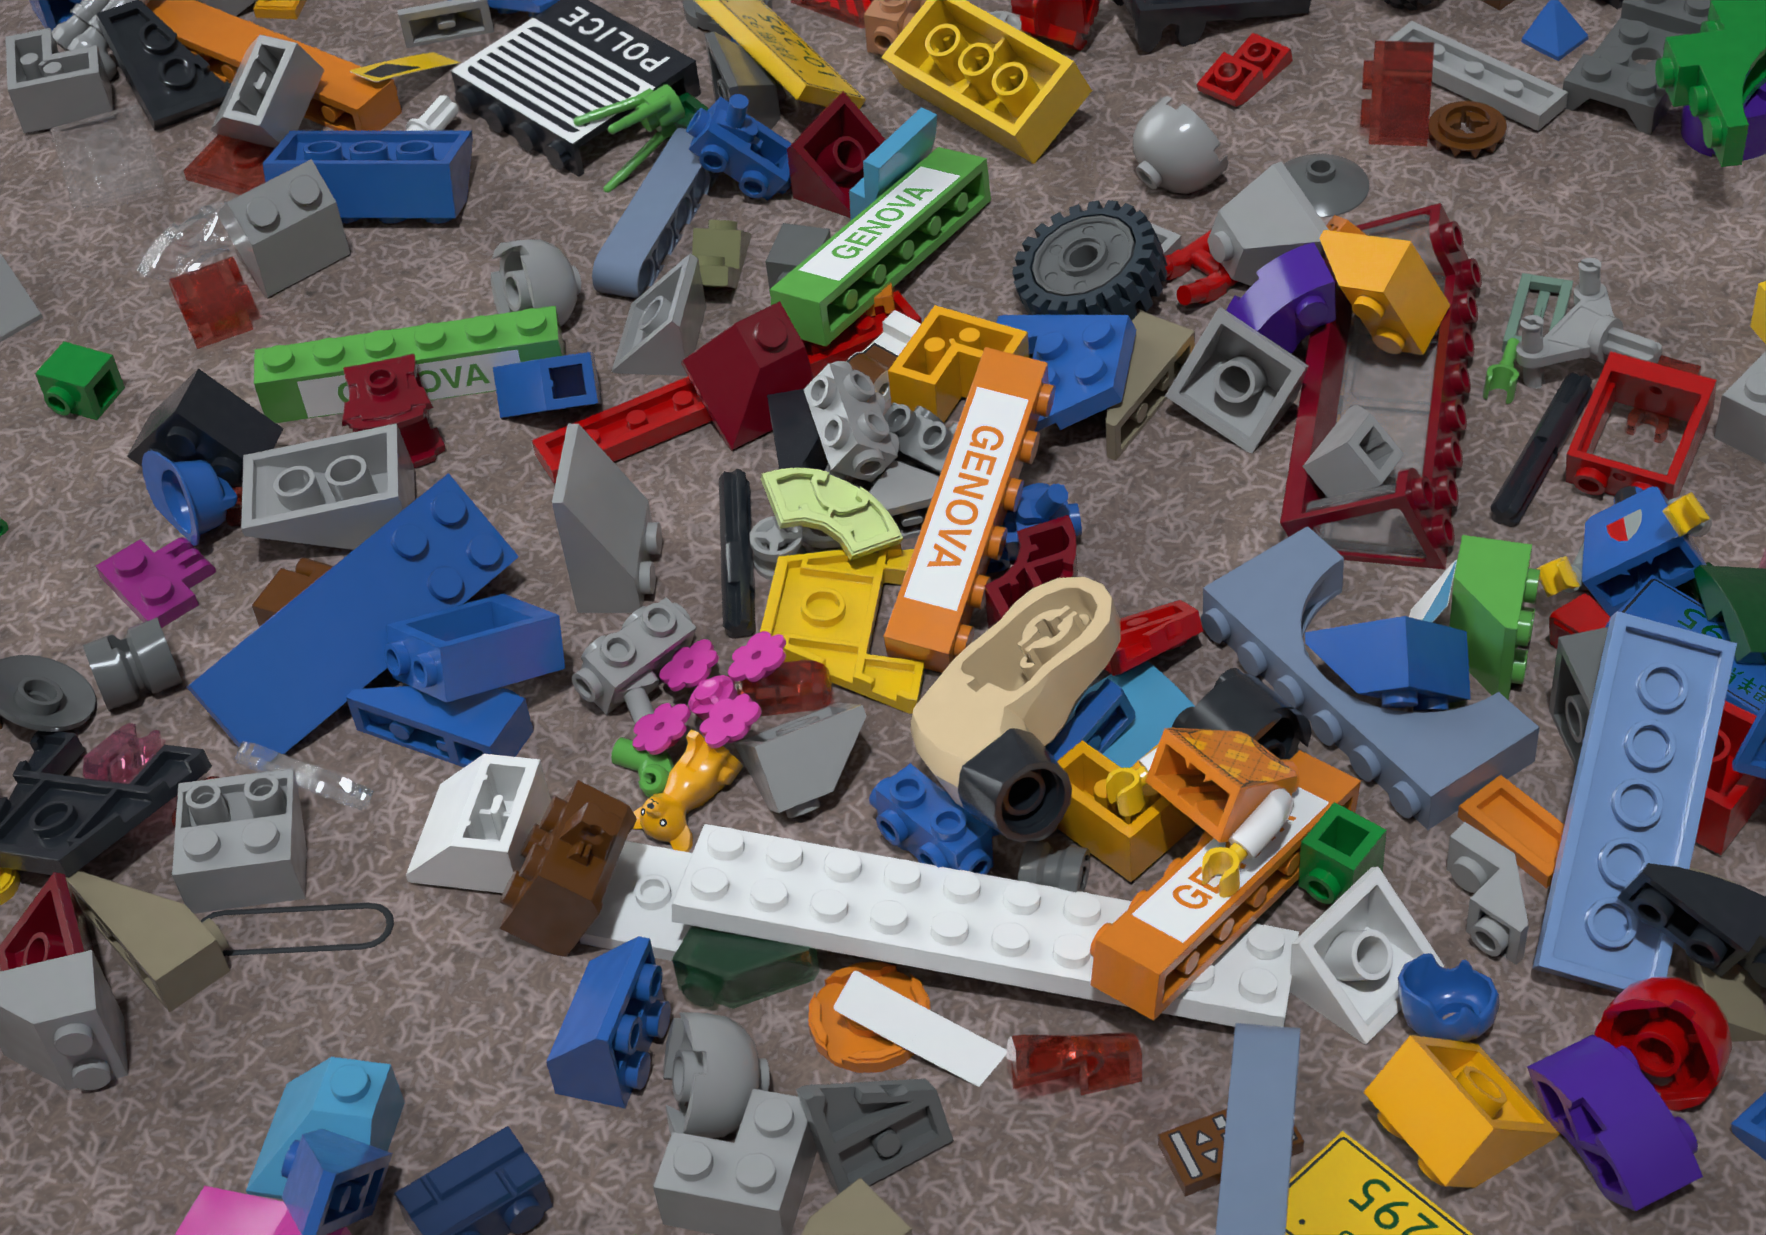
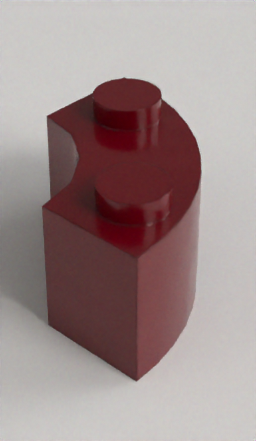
(1043, 555)

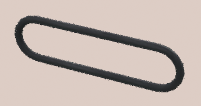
(386, 912)

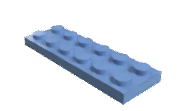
(1633, 797)

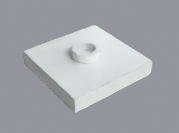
(641, 900)

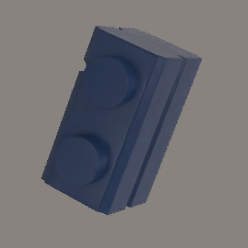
(478, 1192)

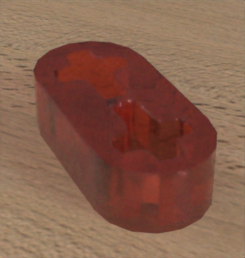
(786, 688)

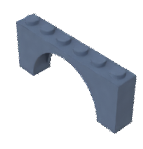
(1419, 758)

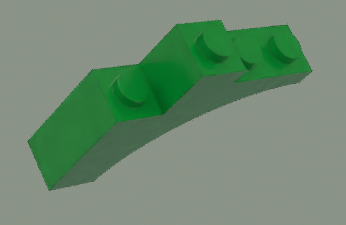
(1718, 72)

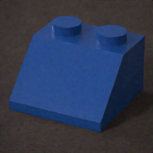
(1399, 661)

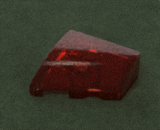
(1095, 1059)

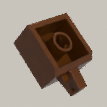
(566, 869)

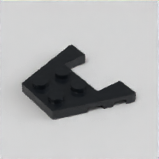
(68, 820)

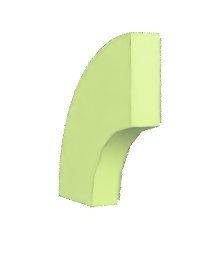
(833, 506)

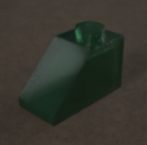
(739, 968)

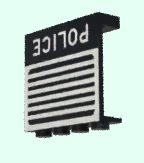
(562, 68)

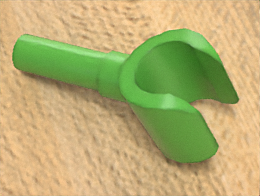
(1504, 374)

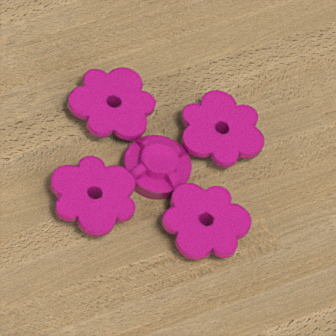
(715, 699)

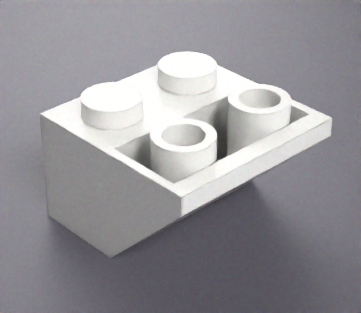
(481, 824)

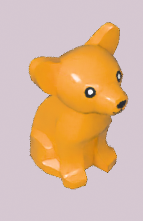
(690, 784)

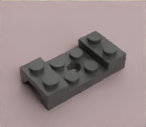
(1612, 71)

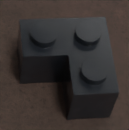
(207, 425)

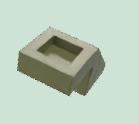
(720, 253)

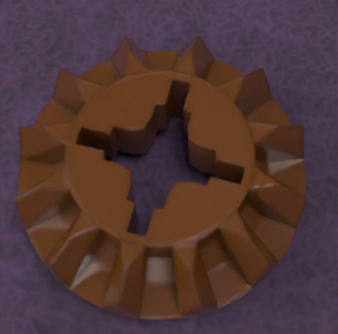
(1483, 120)

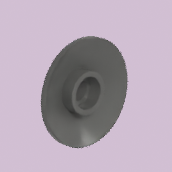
(1329, 182)
(44, 694)

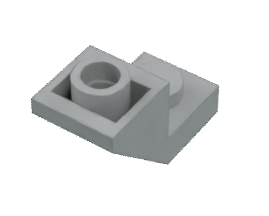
(1497, 908)

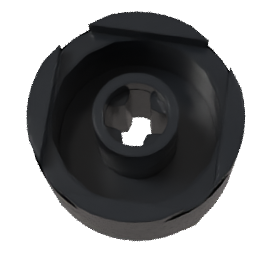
(1253, 708)

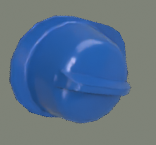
(187, 494)

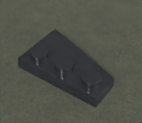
(159, 68)

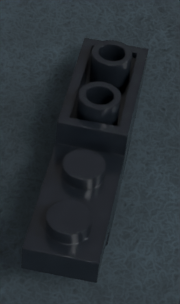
(1704, 915)

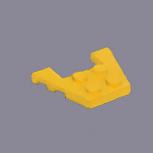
(829, 616)

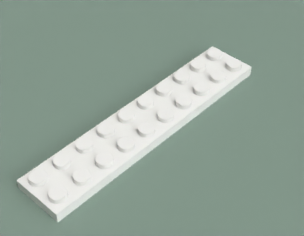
(951, 922)

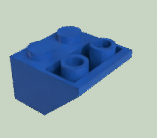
(611, 1027)

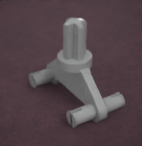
(1583, 332)

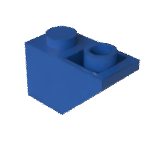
(547, 384)

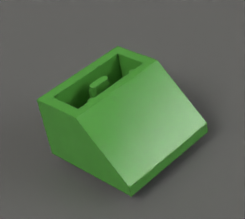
(1489, 604)

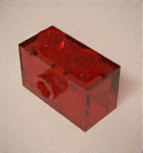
(1400, 93)

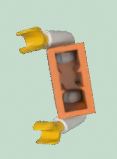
(1221, 784)

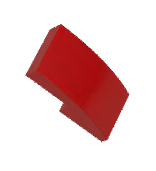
(1246, 72)

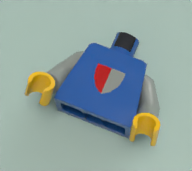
(1630, 543)

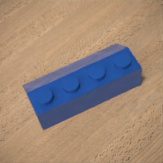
(384, 171)

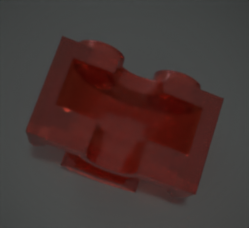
(213, 302)

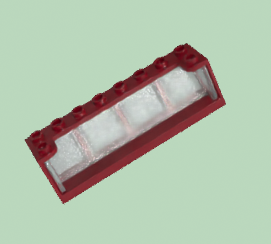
(1410, 397)

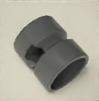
(132, 664)

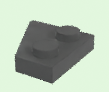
(873, 1127)

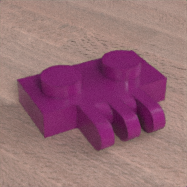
(156, 581)

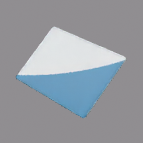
(1436, 598)

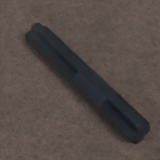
(1541, 449)
(736, 554)

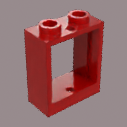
(1636, 385)

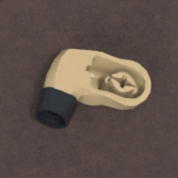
(1009, 698)

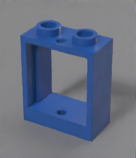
(474, 647)

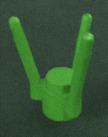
(654, 109)

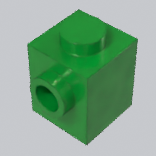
(79, 381)
(1339, 853)

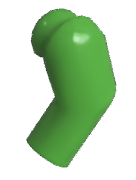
(652, 769)

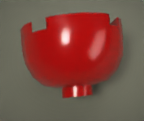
(1671, 1032)

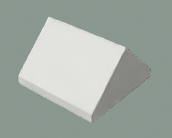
(1354, 955)

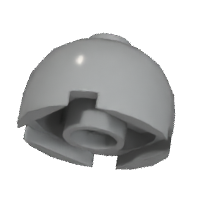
(1176, 149)
(534, 277)
(712, 1069)

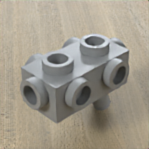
(851, 422)
(628, 662)

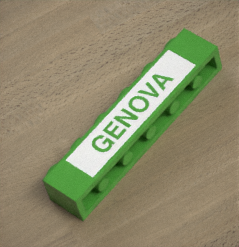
(883, 244)
(451, 358)

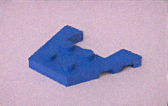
(1084, 358)

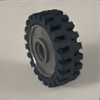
(1091, 263)

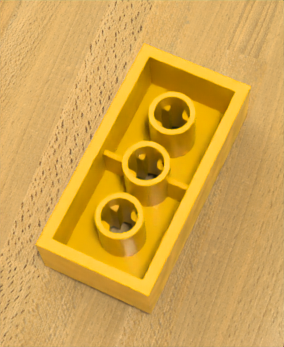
(988, 75)

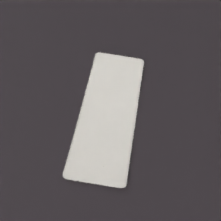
(918, 1029)

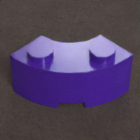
(1289, 298)
(1616, 1122)

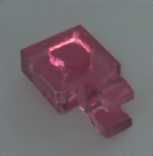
(121, 755)

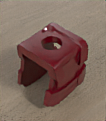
(392, 394)

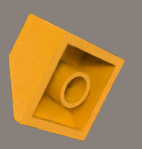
(1387, 289)
(1456, 1111)

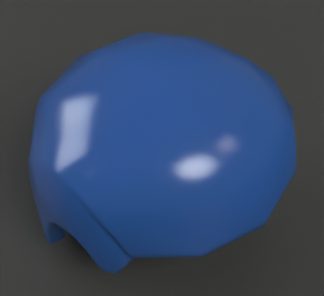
(1432, 992)

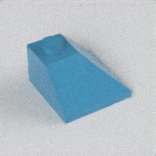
(338, 1096)

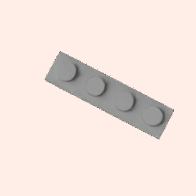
(1488, 79)

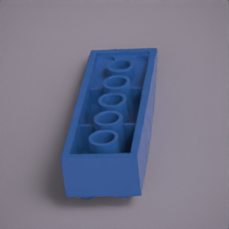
(335, 631)

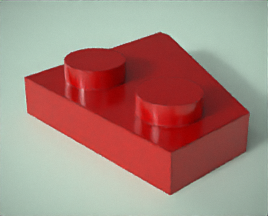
(1152, 633)

